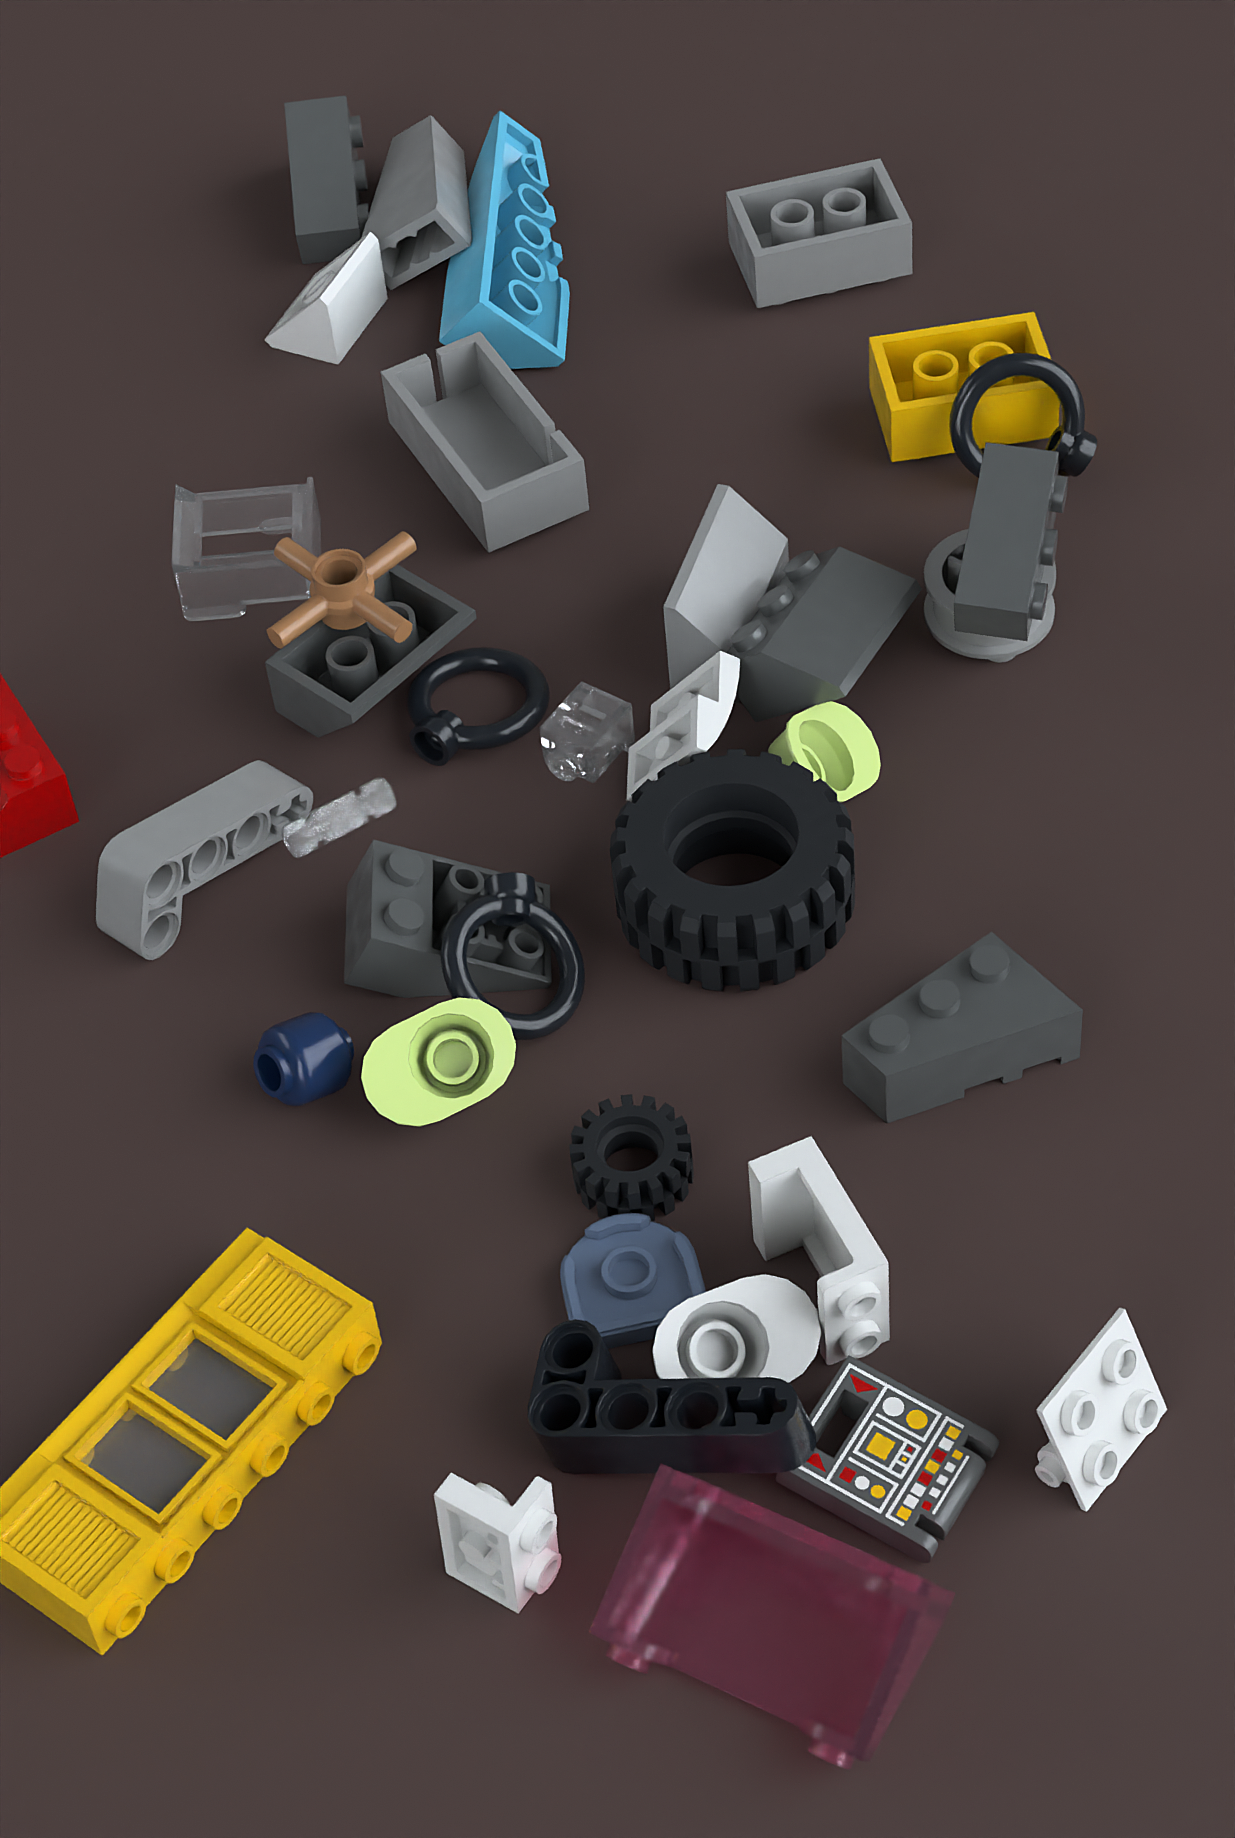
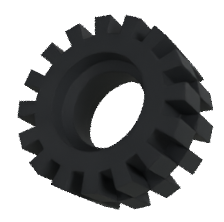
(627, 1128)

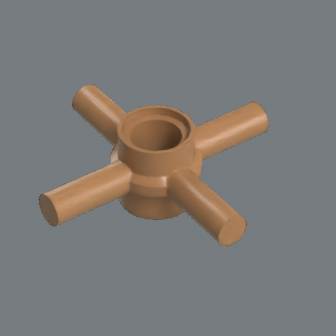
(342, 589)

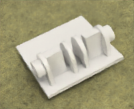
(1099, 1413)

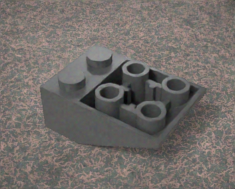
(399, 918)

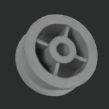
(941, 581)

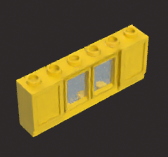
(179, 1437)

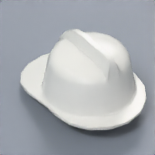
(739, 1331)

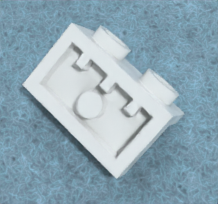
(496, 1545)

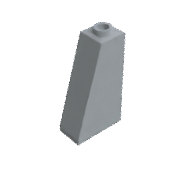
(420, 203)

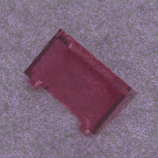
(770, 1613)

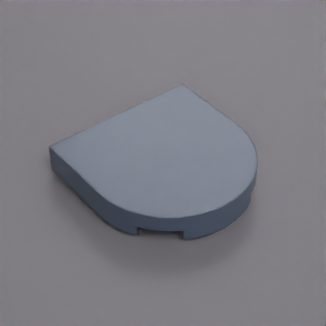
(628, 1277)

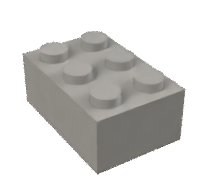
(819, 233)

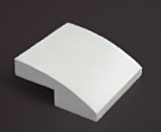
(685, 720)

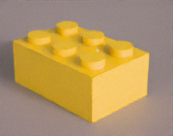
(921, 371)

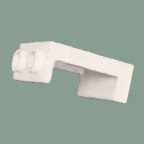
(804, 1205)

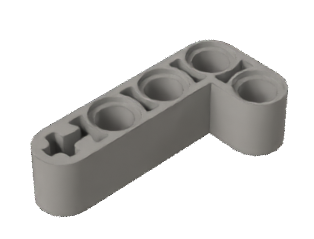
(187, 845)

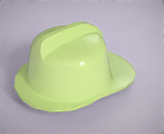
(833, 746)
(438, 1062)

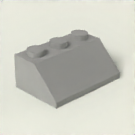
(721, 580)

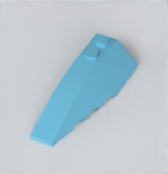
(509, 272)

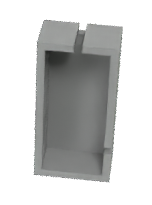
(486, 442)

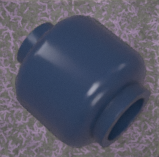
(303, 1059)

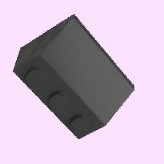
(817, 631)
(338, 675)

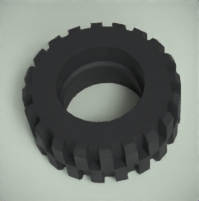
(739, 930)

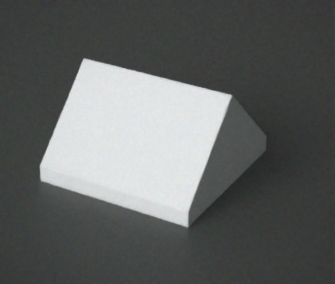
(334, 305)

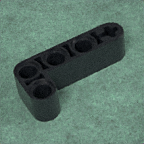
(593, 1415)

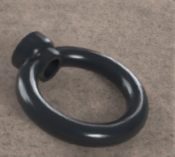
(1069, 439)
(442, 734)
(511, 902)

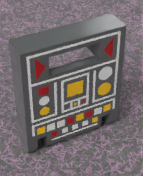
(897, 1464)

